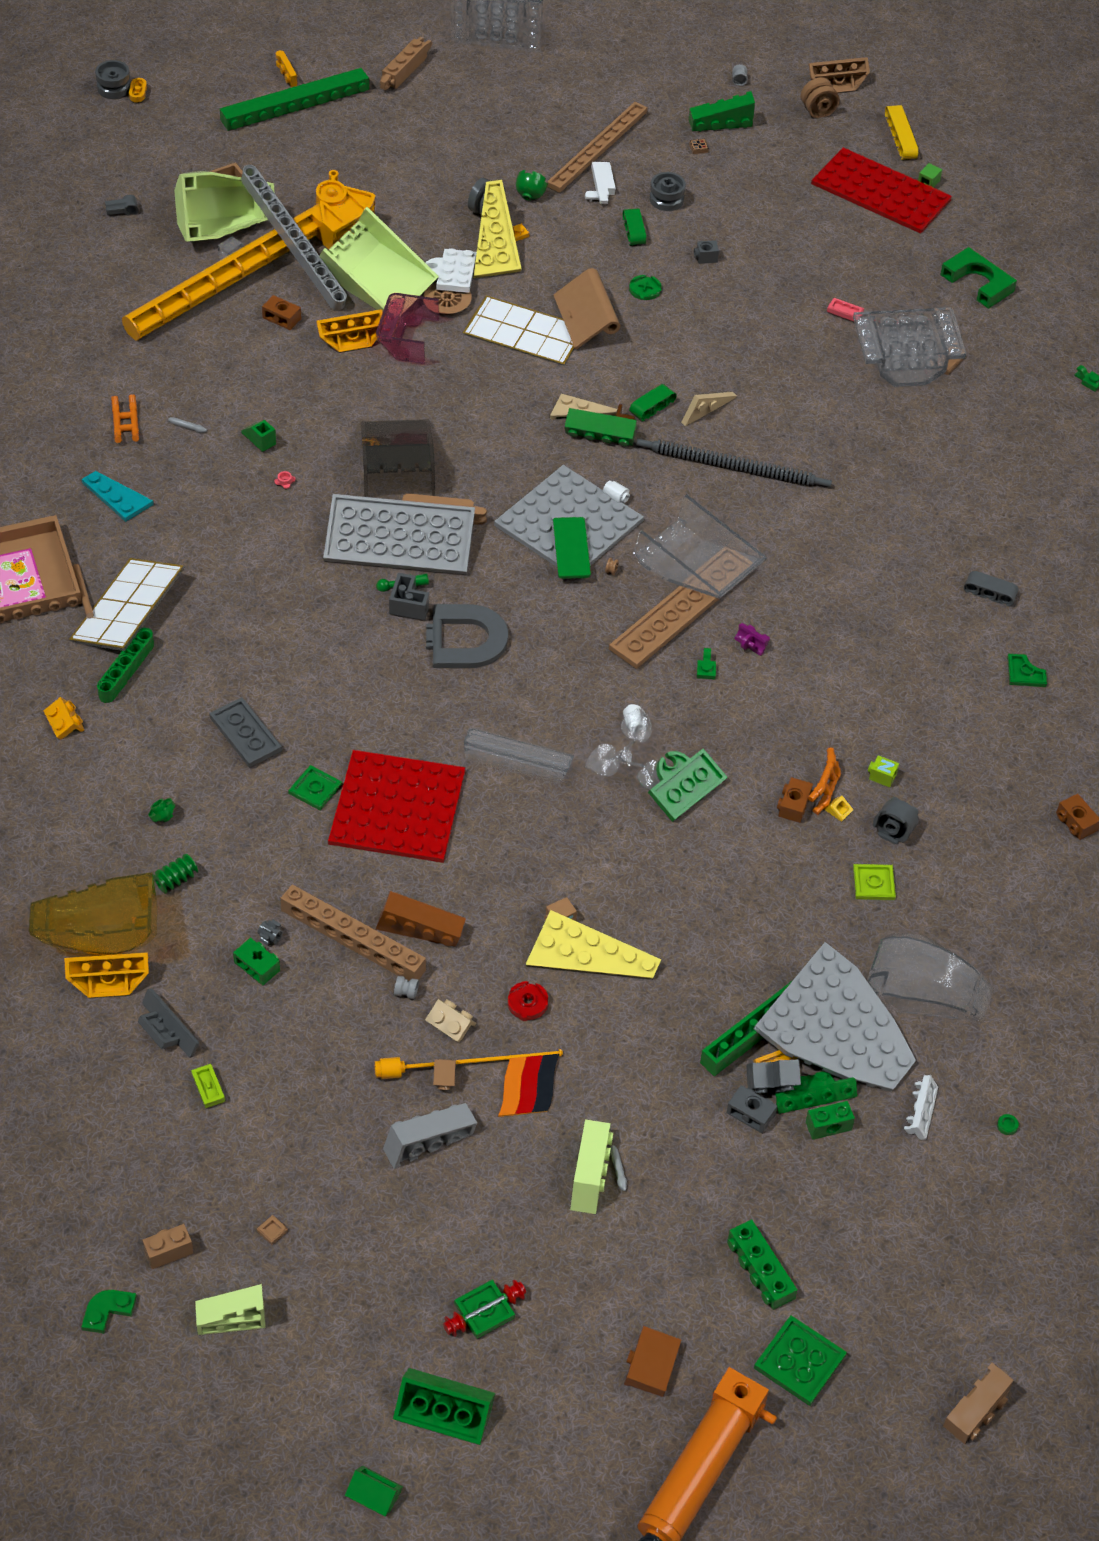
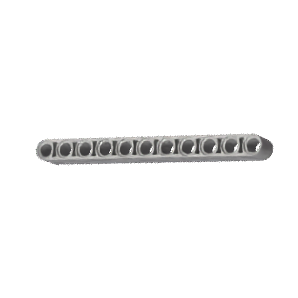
(299, 245)

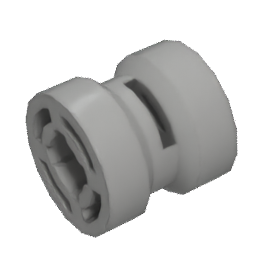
(739, 75)
(405, 987)

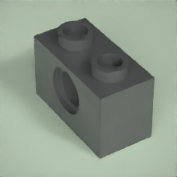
(758, 1118)

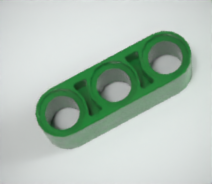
(634, 225)
(652, 402)

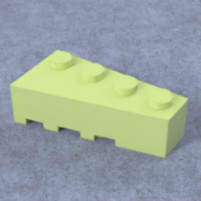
(591, 1166)

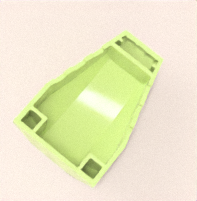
(214, 205)

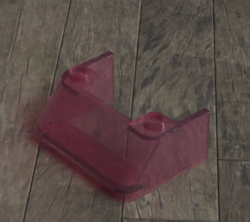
(404, 311)

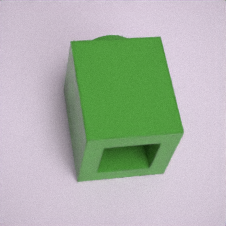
(930, 175)

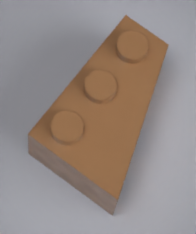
(979, 1405)

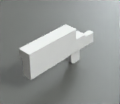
(603, 182)

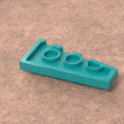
(119, 498)

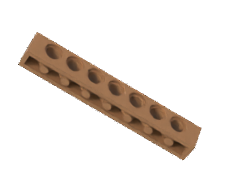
(352, 934)

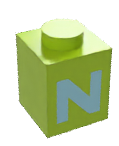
(883, 771)

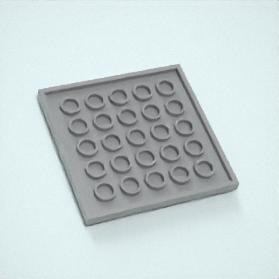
(568, 496)

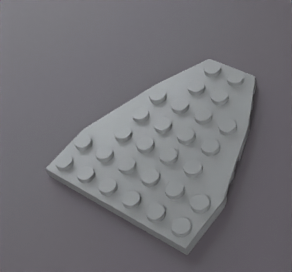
(838, 1024)

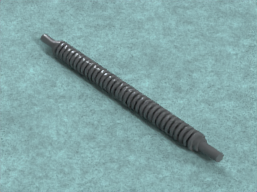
(656, 446)

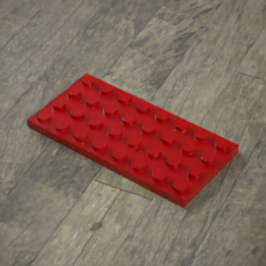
(881, 190)

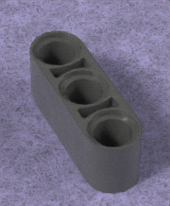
(991, 587)

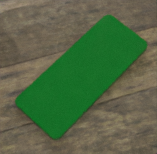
(571, 547)

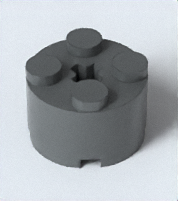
(896, 820)

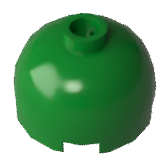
(530, 185)

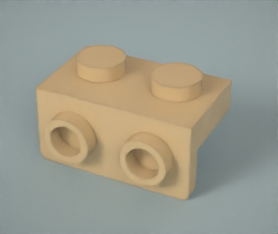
(450, 1020)

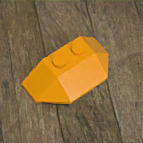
(350, 331)
(107, 973)

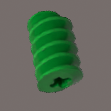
(176, 871)

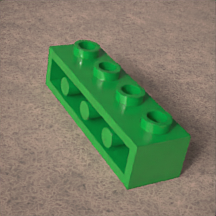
(600, 426)
(761, 1264)

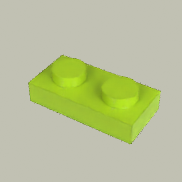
(208, 1085)

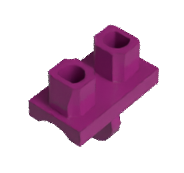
(751, 639)

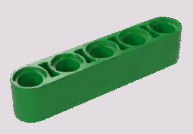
(125, 666)

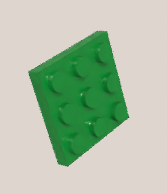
(800, 1360)

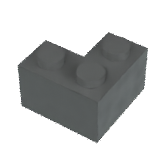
(407, 600)
(776, 1075)

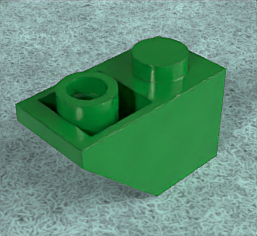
(261, 435)

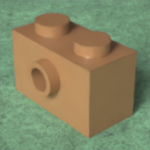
(167, 1246)

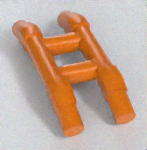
(117, 415)
(832, 772)

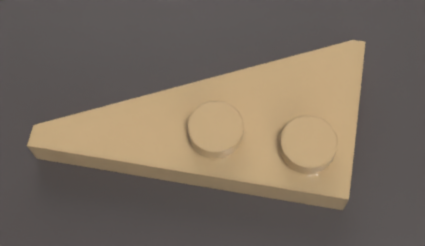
(566, 402)
(704, 404)

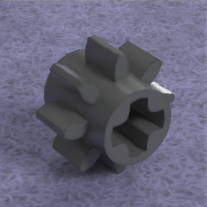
(270, 932)

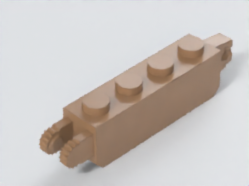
(405, 63)
(480, 512)

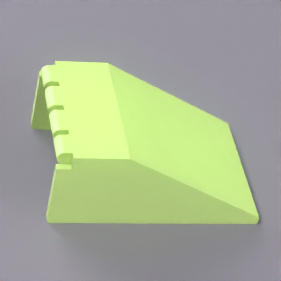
(376, 263)

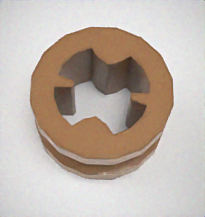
(612, 566)

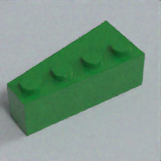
(723, 114)

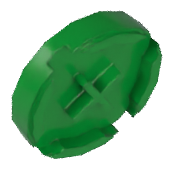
(645, 287)

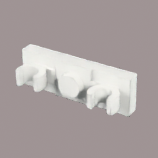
(923, 1107)

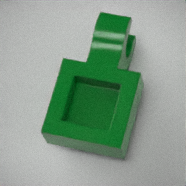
(1090, 380)
(706, 668)

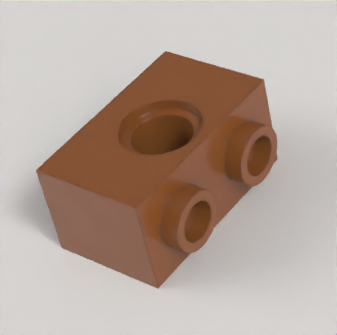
(281, 312)
(795, 799)
(1078, 816)

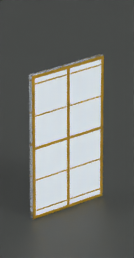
(521, 330)
(127, 604)

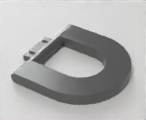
(466, 657)

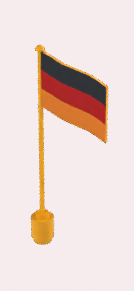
(526, 1081)

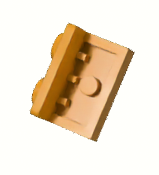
(63, 718)

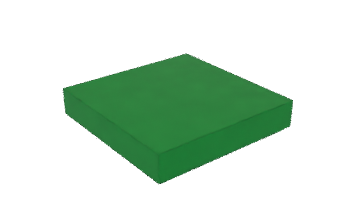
(315, 787)

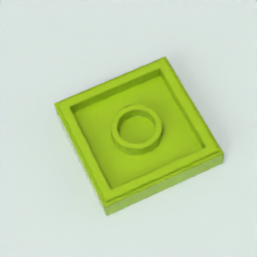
(874, 882)

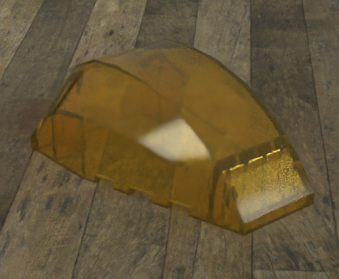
(99, 919)

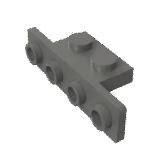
(165, 1026)

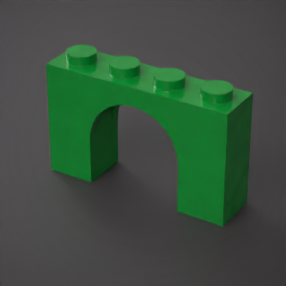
(971, 262)

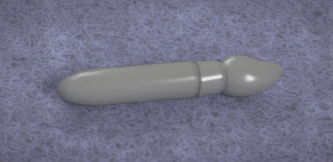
(198, 428)
(622, 1181)

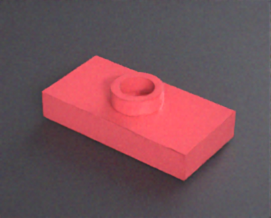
(843, 309)

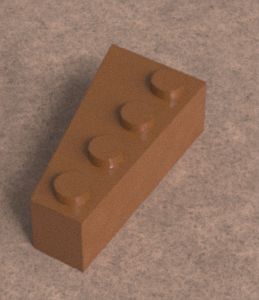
(419, 920)

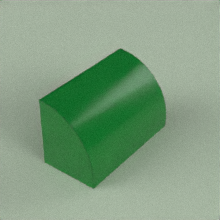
(373, 1490)

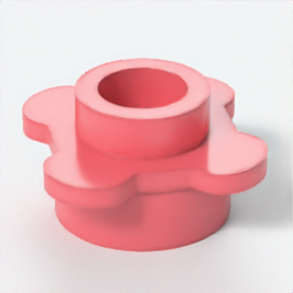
(284, 479)

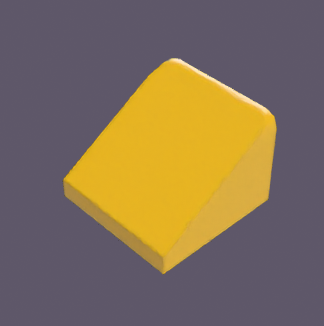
(839, 808)

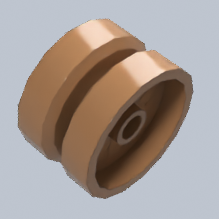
(820, 97)

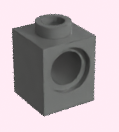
(706, 252)

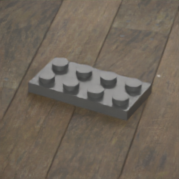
(245, 732)

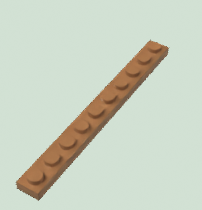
(597, 147)

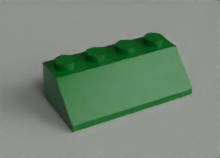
(443, 1406)

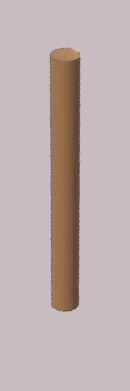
(84, 595)

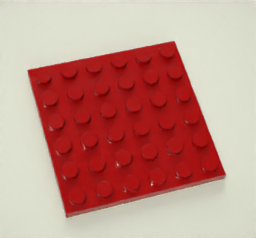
(397, 806)

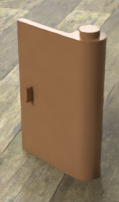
(586, 308)

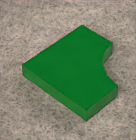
(1023, 673)

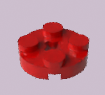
(530, 991)

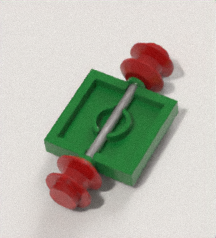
(484, 1308)

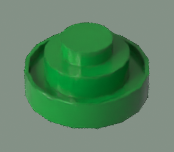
(162, 810)

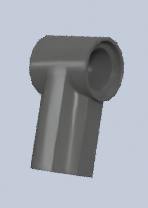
(126, 205)

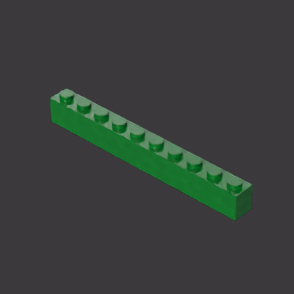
(294, 99)

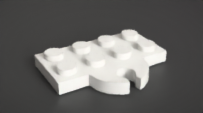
(454, 270)

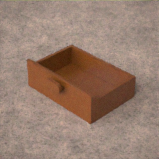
(652, 1361)

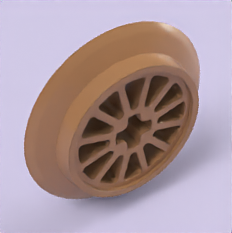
(452, 300)

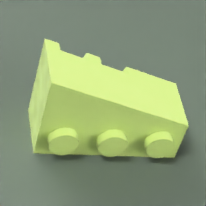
(231, 1311)

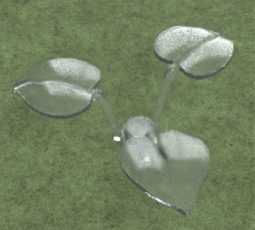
(606, 760)

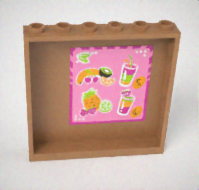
(35, 570)

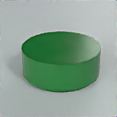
(1007, 1124)

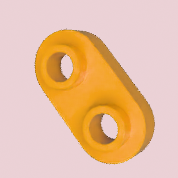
(137, 90)

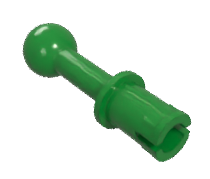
(384, 585)

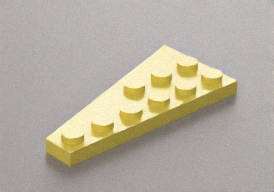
(496, 240)
(580, 948)

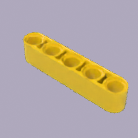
(902, 132)

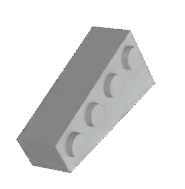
(428, 1133)

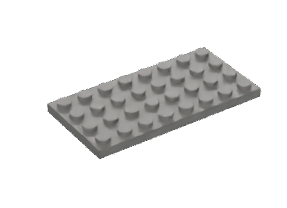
(399, 534)

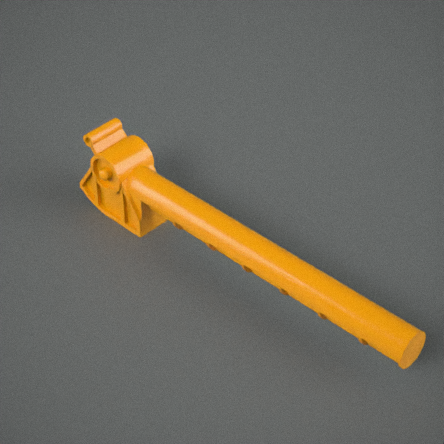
(332, 216)

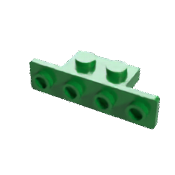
(816, 1091)

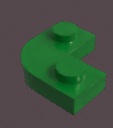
(105, 1303)

